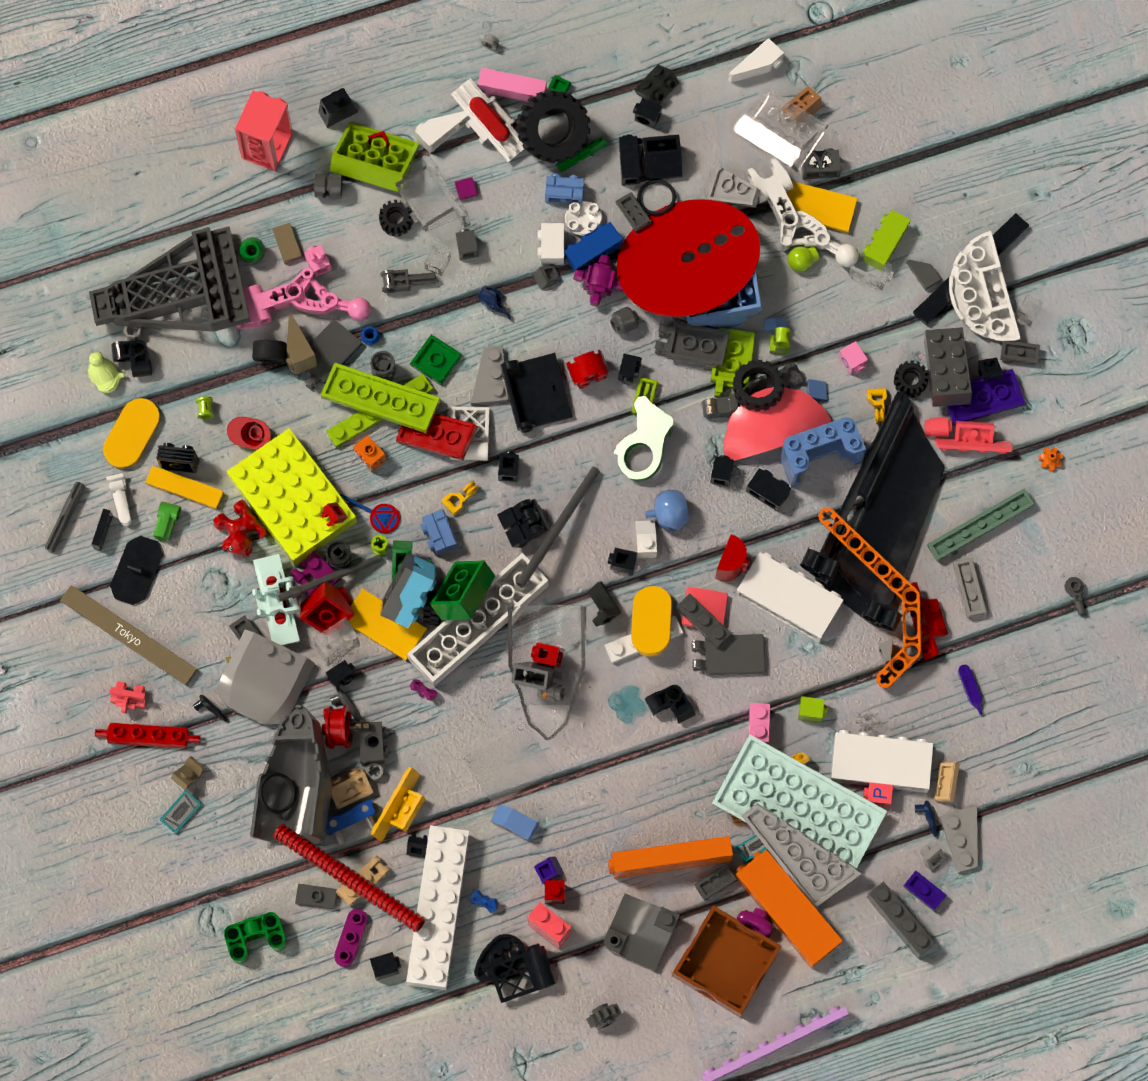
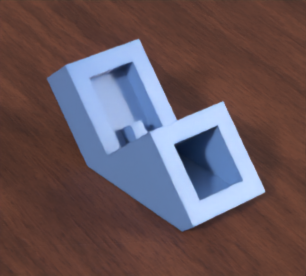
(515, 822)

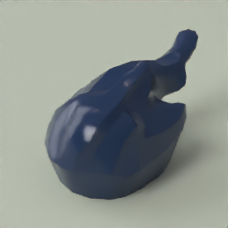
(492, 299)

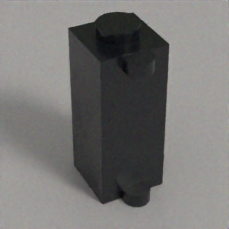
(630, 160)

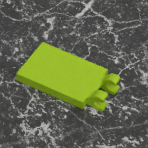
(738, 352)

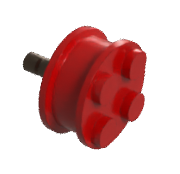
(339, 727)

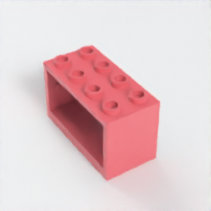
(264, 130)

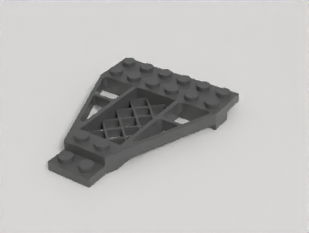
(220, 283)

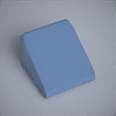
(817, 389)

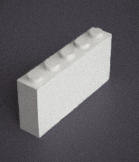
(789, 596)
(881, 760)

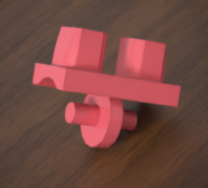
(126, 698)

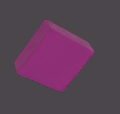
(465, 188)

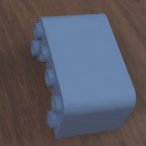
(815, 443)

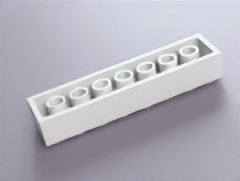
(458, 639)
(440, 906)

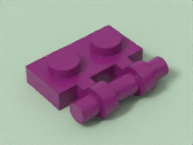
(315, 567)

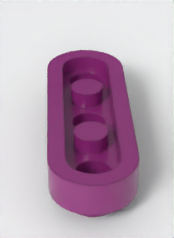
(347, 946)

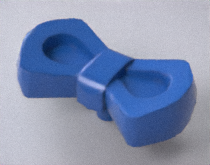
(490, 904)

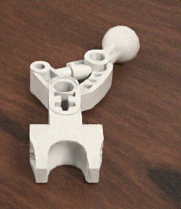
(774, 191)

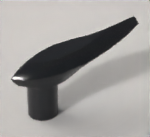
(204, 701)

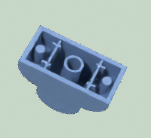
(734, 311)

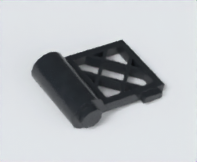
(538, 968)

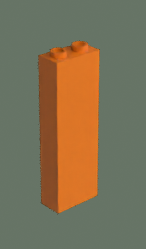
(670, 857)
(788, 908)

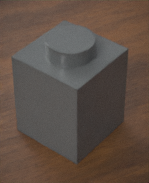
(466, 244)

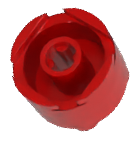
(588, 368)

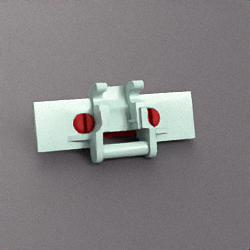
(278, 616)

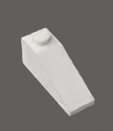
(760, 61)
(439, 129)

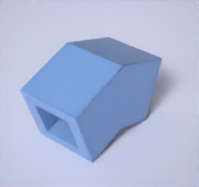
(771, 324)

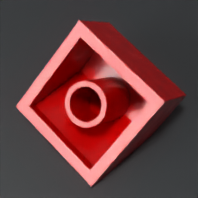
(325, 608)

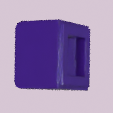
(548, 869)

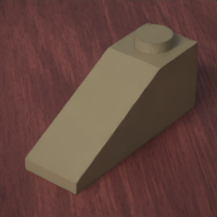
(298, 349)

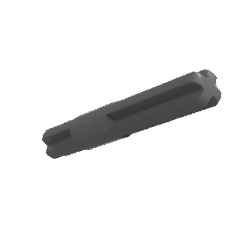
(64, 516)

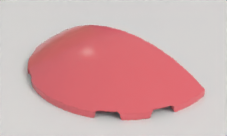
(760, 431)

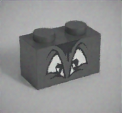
(822, 165)

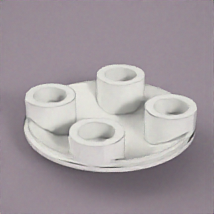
(583, 217)

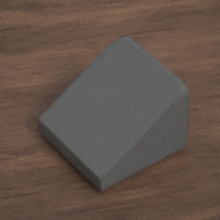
(546, 276)

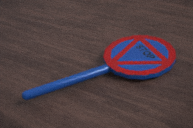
(383, 517)

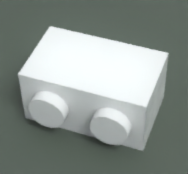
(552, 243)

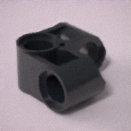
(140, 362)
(681, 706)

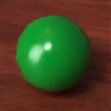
(252, 250)

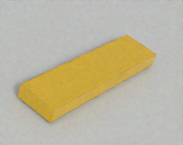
(184, 487)

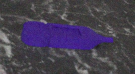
(970, 687)

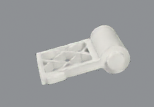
(479, 446)

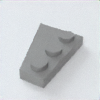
(732, 189)

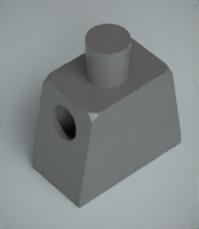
(537, 675)

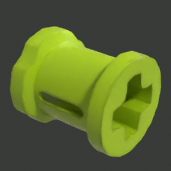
(204, 407)
(384, 542)

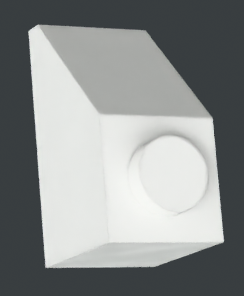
(646, 539)

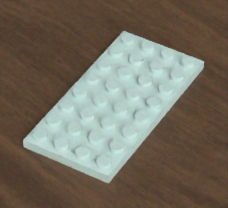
(800, 797)

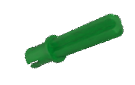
(588, 149)

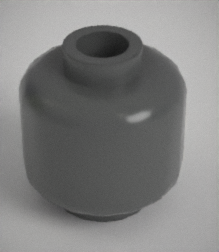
(624, 320)

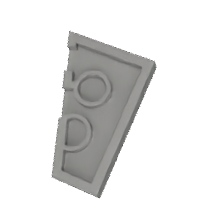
(490, 382)
(961, 835)

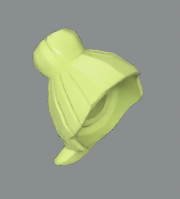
(103, 373)

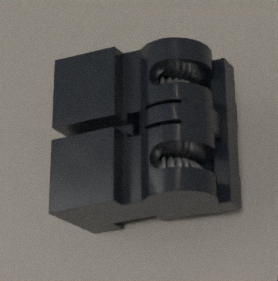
(523, 522)

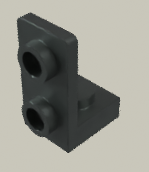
(607, 607)

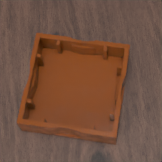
(726, 961)

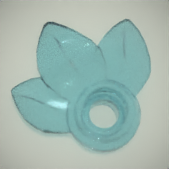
(629, 704)

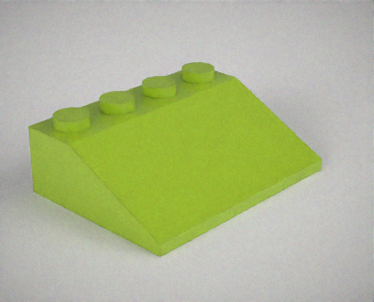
(373, 164)

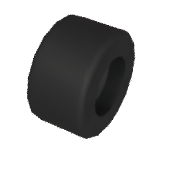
(269, 351)

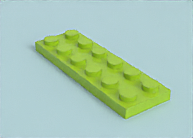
(380, 397)

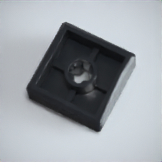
(177, 458)

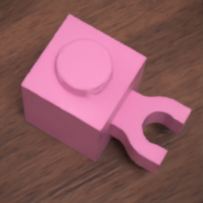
(317, 260)

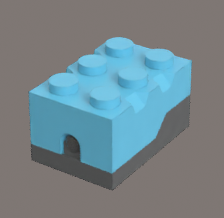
(408, 590)

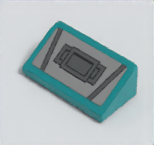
(180, 812)
(749, 848)

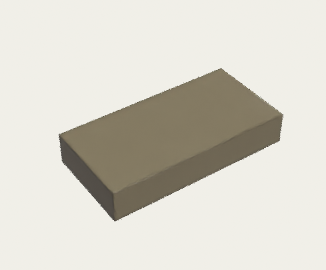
(287, 243)

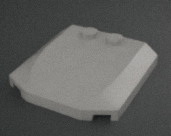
(263, 679)

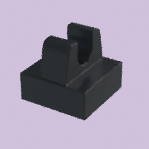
(417, 846)

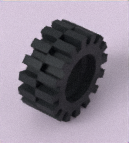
(395, 228)
(914, 368)
(430, 616)

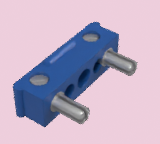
(349, 818)

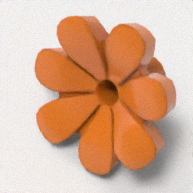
(1048, 460)

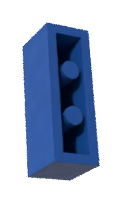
(592, 246)

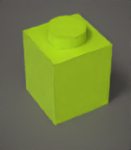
(812, 709)

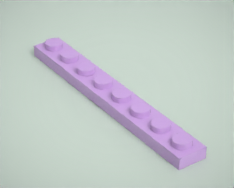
(782, 1041)

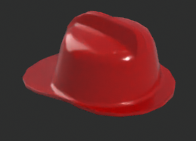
(248, 432)

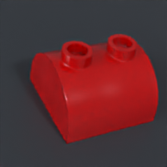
(733, 561)

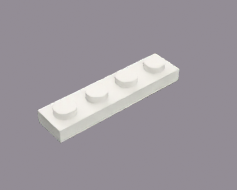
(623, 647)

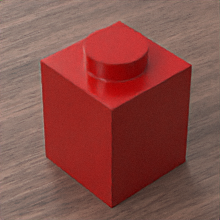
(554, 891)

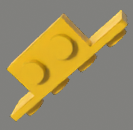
(401, 807)

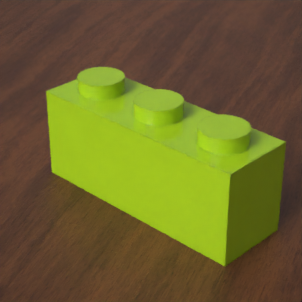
(885, 239)

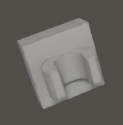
(933, 856)

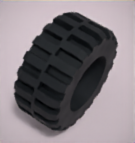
(576, 133)

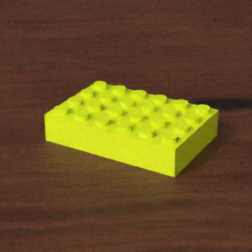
(289, 496)

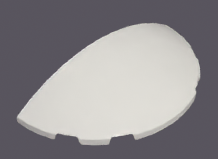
(980, 291)

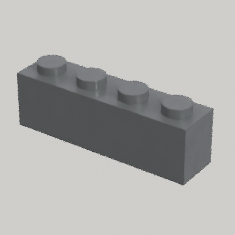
(900, 919)

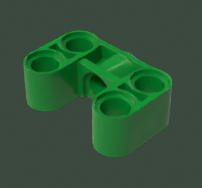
(253, 929)

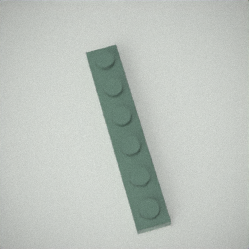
(980, 524)

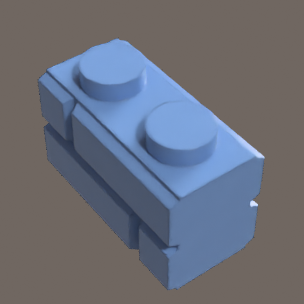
(564, 189)
(439, 532)

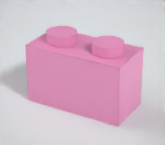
(759, 721)

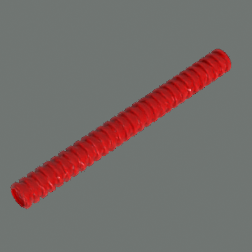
(348, 877)

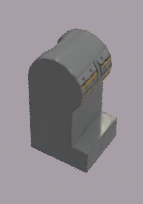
(719, 407)

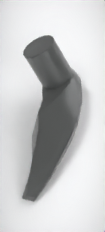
(342, 697)

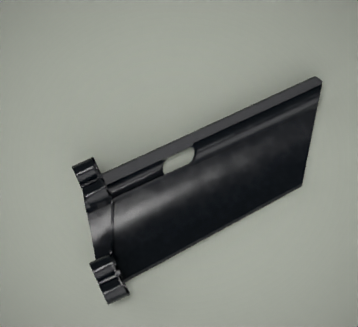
(898, 489)

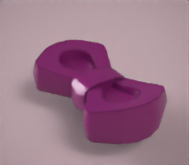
(430, 694)

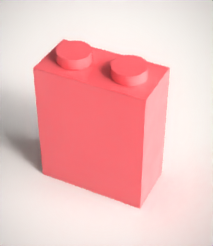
(549, 925)

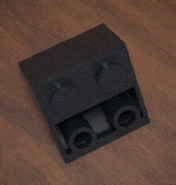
(662, 157)

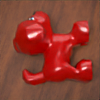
(238, 541)

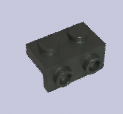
(657, 84)

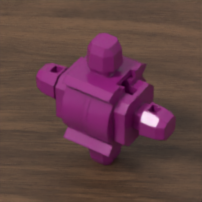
(598, 280)

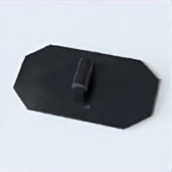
(136, 570)

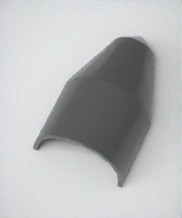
(303, 758)

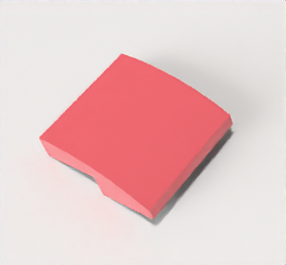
(711, 600)

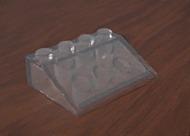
(781, 129)

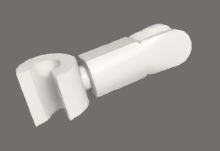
(117, 485)

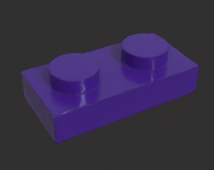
(924, 890)

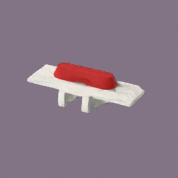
(486, 120)

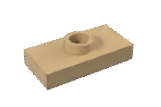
(947, 782)

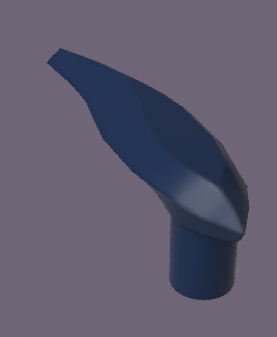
(926, 807)

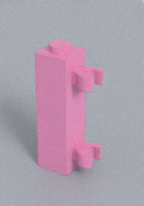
(509, 85)

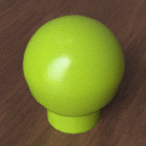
(802, 258)

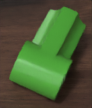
(167, 516)

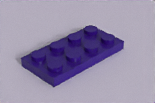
(989, 398)

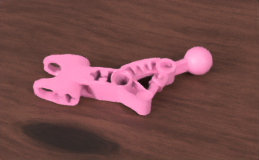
(263, 303)

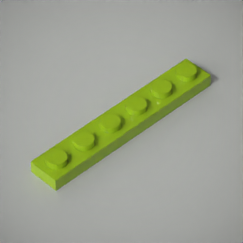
(362, 421)

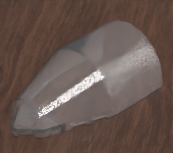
(555, 626)

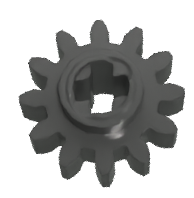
(603, 1015)

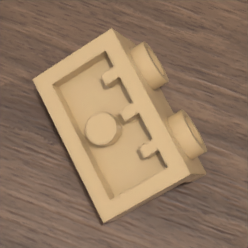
(350, 787)

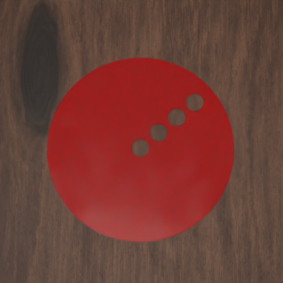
(663, 284)

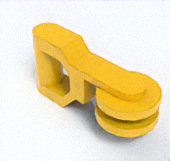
(877, 404)
(469, 488)

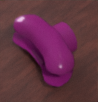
(756, 920)

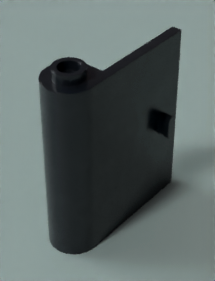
(532, 393)

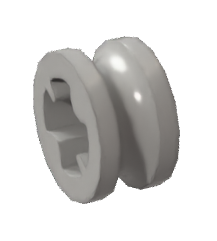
(490, 41)
(375, 766)

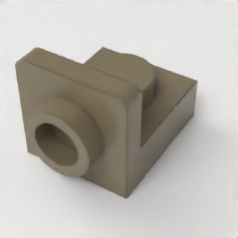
(188, 773)

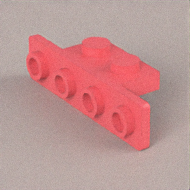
(973, 437)

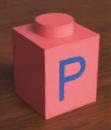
(879, 794)

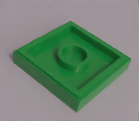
(436, 359)

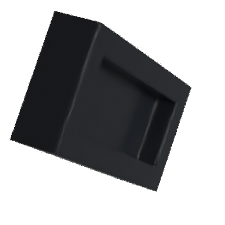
(102, 529)

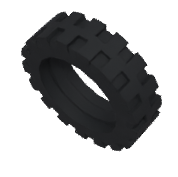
(755, 368)

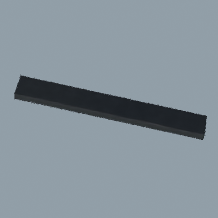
(941, 297)

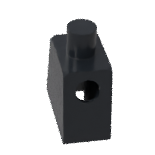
(336, 107)

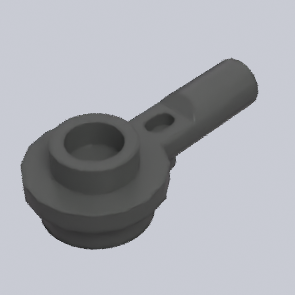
(1074, 588)

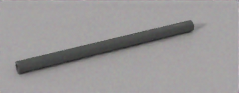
(557, 527)

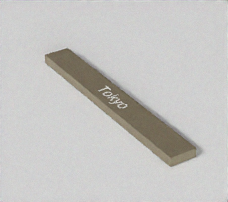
(128, 635)

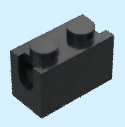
(768, 489)

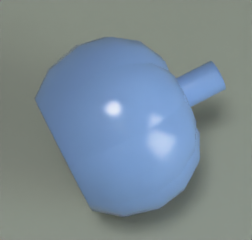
(670, 510)

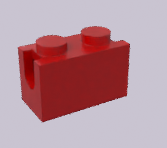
(551, 657)

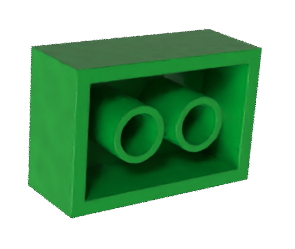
(462, 590)

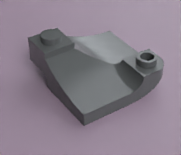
(641, 932)

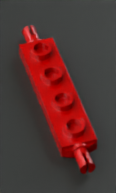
(147, 735)

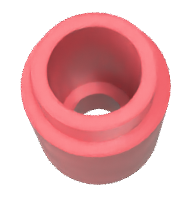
(938, 426)

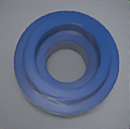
(370, 330)

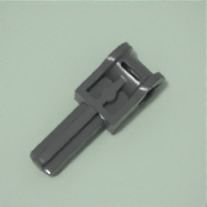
(401, 280)

